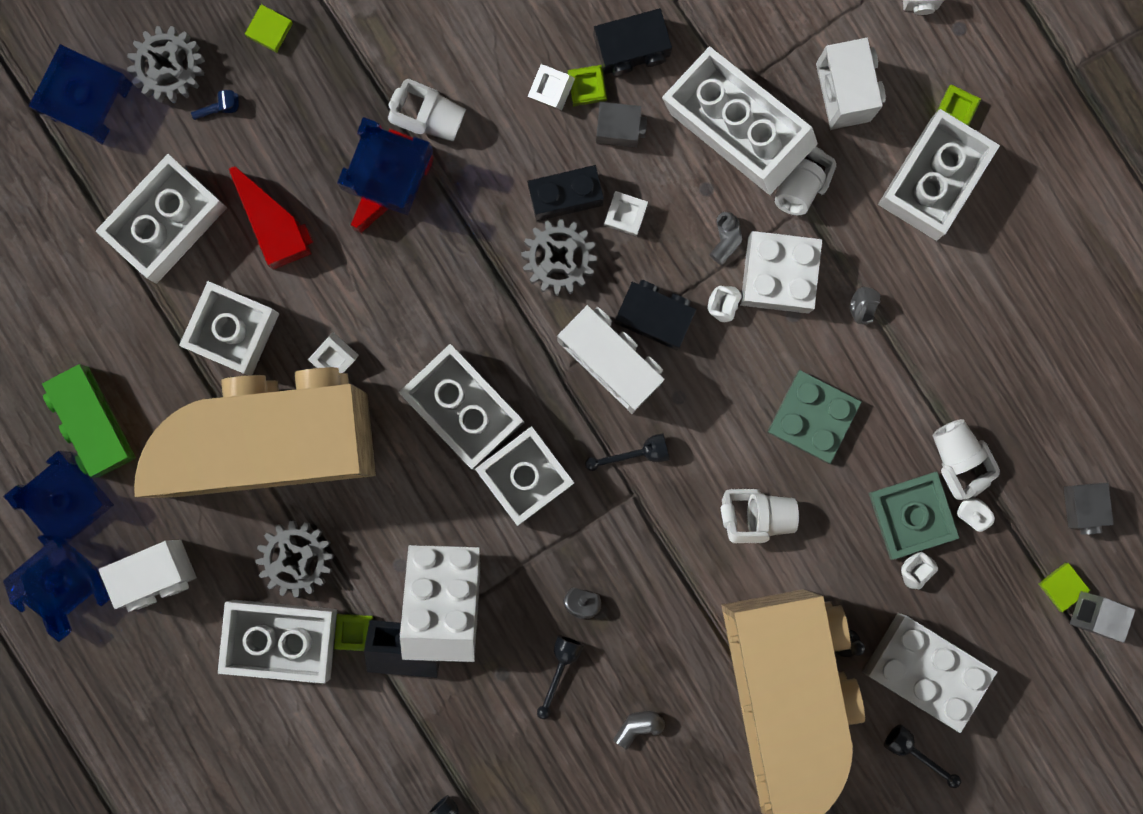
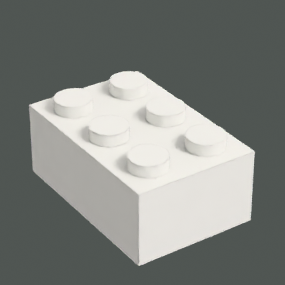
(938, 175)
(161, 219)
(611, 358)
(461, 407)
(440, 603)
(277, 641)
(929, 672)

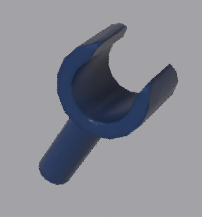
(227, 103)

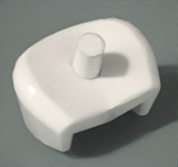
(724, 303)
(976, 514)
(918, 570)

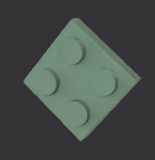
(814, 417)
(913, 515)

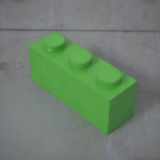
(87, 421)

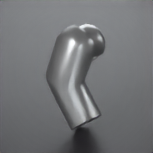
(729, 235)
(639, 723)

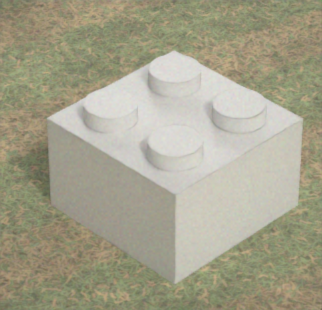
(850, 83)
(781, 272)
(229, 328)
(524, 476)
(142, 576)

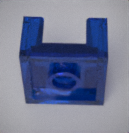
(79, 93)
(386, 167)
(60, 499)
(55, 584)

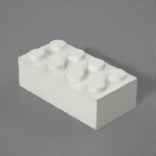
(740, 120)

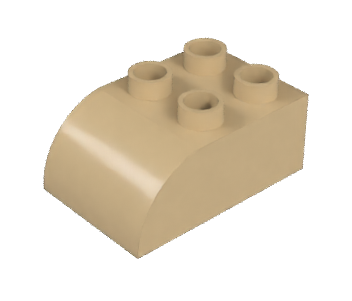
(261, 438)
(794, 698)

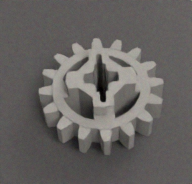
(160, 76)
(570, 246)
(281, 565)

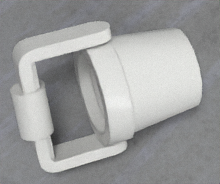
(436, 116)
(804, 182)
(960, 453)
(765, 515)

